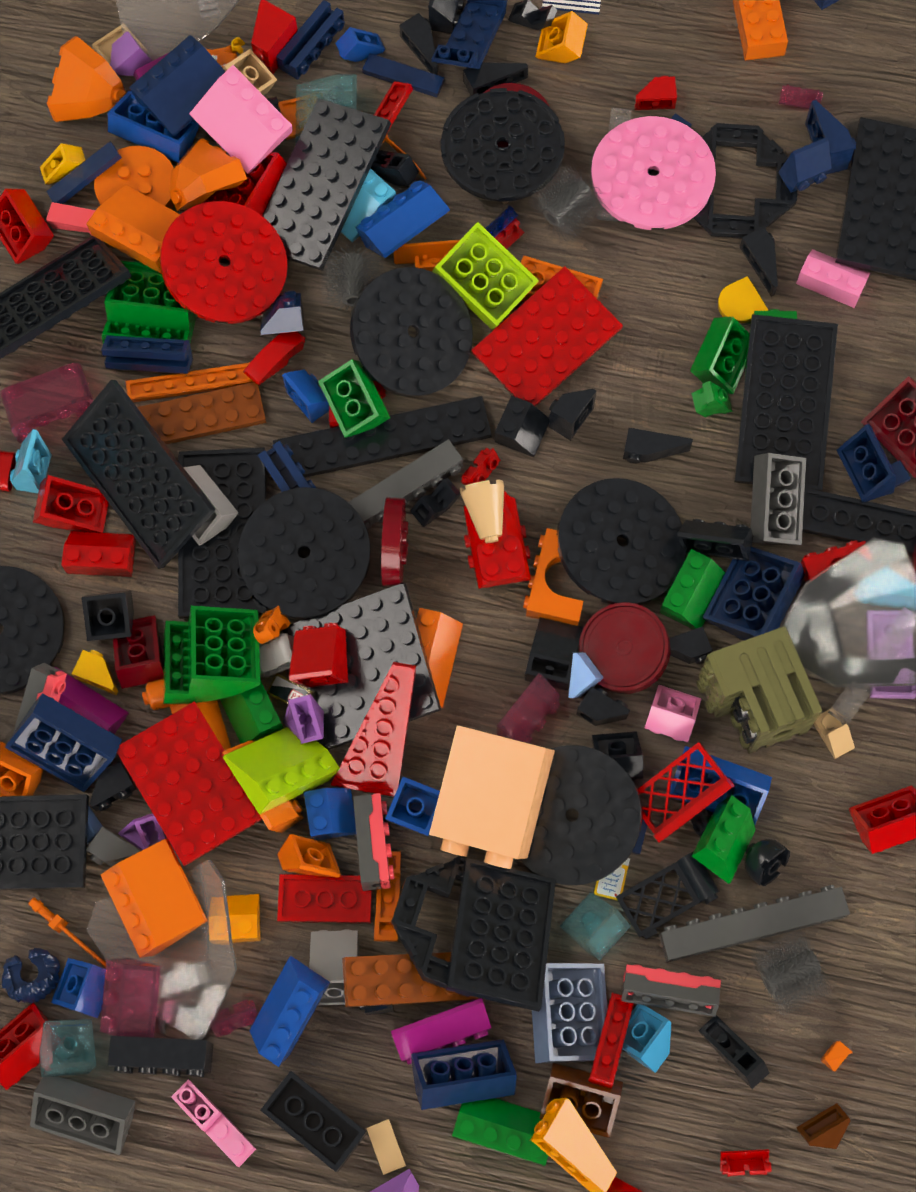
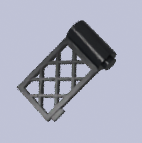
(694, 878)

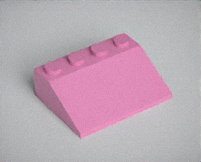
(241, 119)

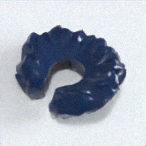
(33, 991)

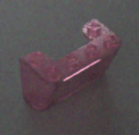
(46, 399)

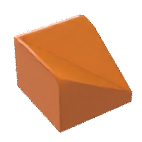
(835, 1055)

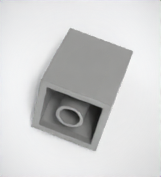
(326, 957)

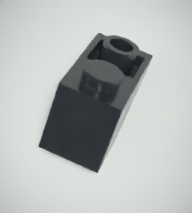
(600, 709)
(112, 785)

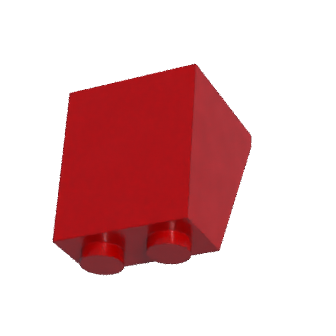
(272, 33)
(319, 656)

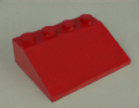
(258, 187)

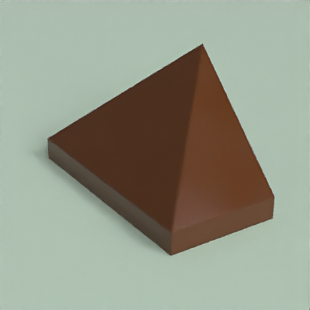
(825, 1128)

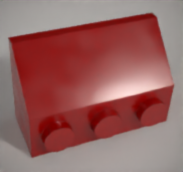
(22, 225)
(99, 554)
(886, 819)
(20, 1045)

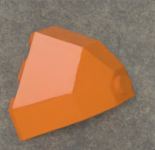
(83, 83)
(202, 173)

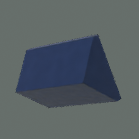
(867, 465)

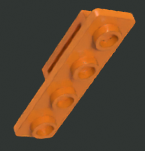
(425, 254)

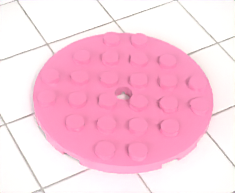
(645, 200)

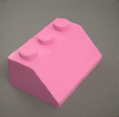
(832, 279)

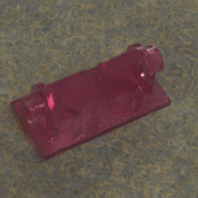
(799, 97)
(225, 1022)

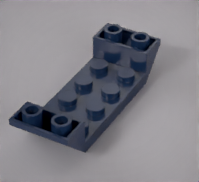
(472, 34)

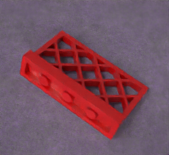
(695, 806)

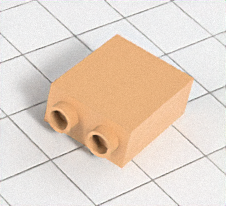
(491, 796)

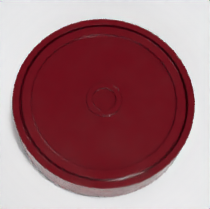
(394, 541)
(626, 647)

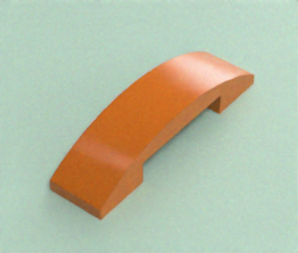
(386, 903)

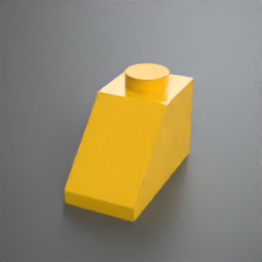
(61, 163)
(94, 671)

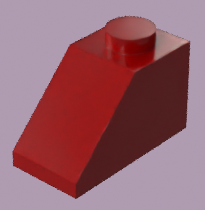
(657, 94)

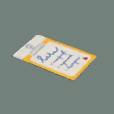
(613, 884)

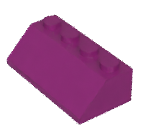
(92, 705)
(442, 1030)

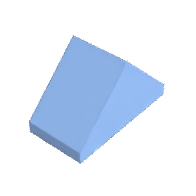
(583, 675)

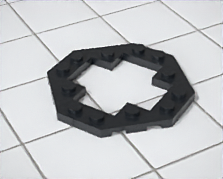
(765, 210)
(418, 941)

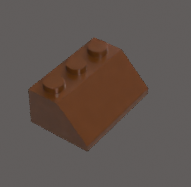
(593, 1102)

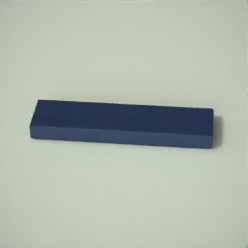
(398, 72)
(84, 174)

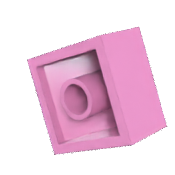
(673, 713)

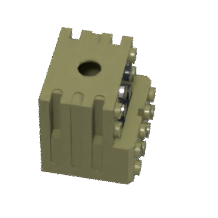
(762, 688)

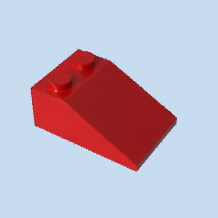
(70, 506)

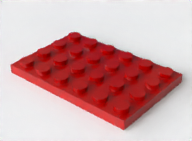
(547, 338)
(188, 783)

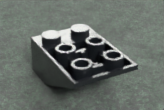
(553, 652)

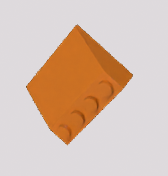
(133, 225)
(153, 898)

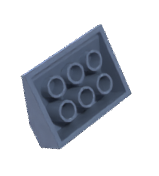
(570, 1013)

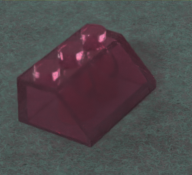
(529, 711)
(130, 998)

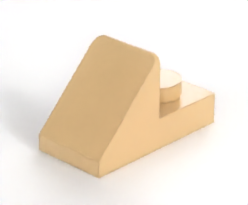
(834, 734)

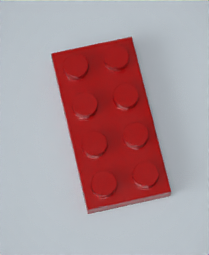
(323, 899)

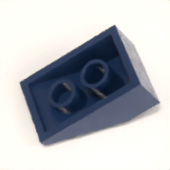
(822, 125)

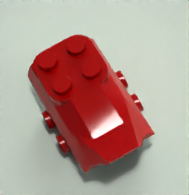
(502, 560)

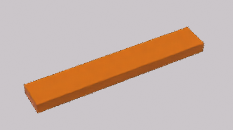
(184, 384)

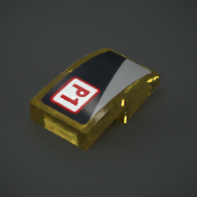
(285, 689)

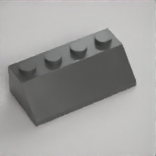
(778, 499)
(82, 1113)

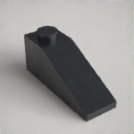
(418, 37)
(493, 74)
(395, 168)
(760, 252)
(649, 446)
(735, 1052)

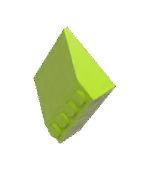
(485, 275)
(280, 768)

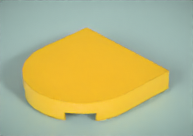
(740, 301)

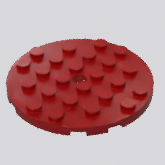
(215, 291)

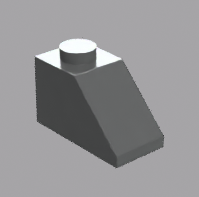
(109, 848)

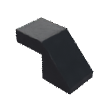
(528, 15)
(435, 504)

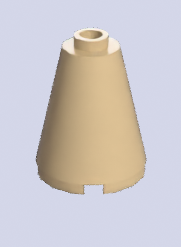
(485, 508)

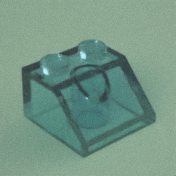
(595, 926)
(67, 1048)

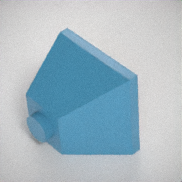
(648, 1037)

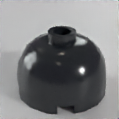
(765, 859)

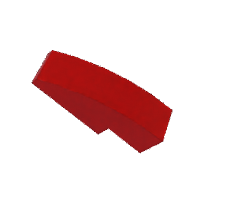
(274, 356)

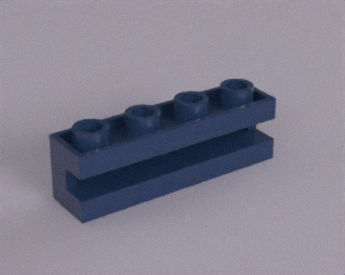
(310, 40)
(147, 354)
(283, 469)

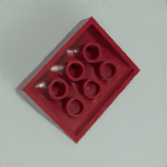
(895, 423)

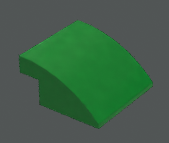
(146, 308)
(210, 655)

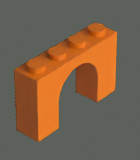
(542, 599)

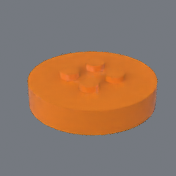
(141, 170)

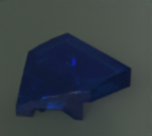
(501, 221)

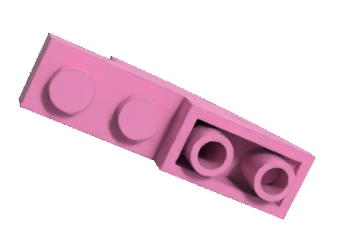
(213, 1123)

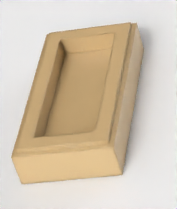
(386, 1147)

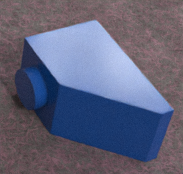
(357, 44)

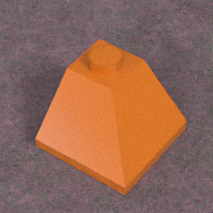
(308, 857)

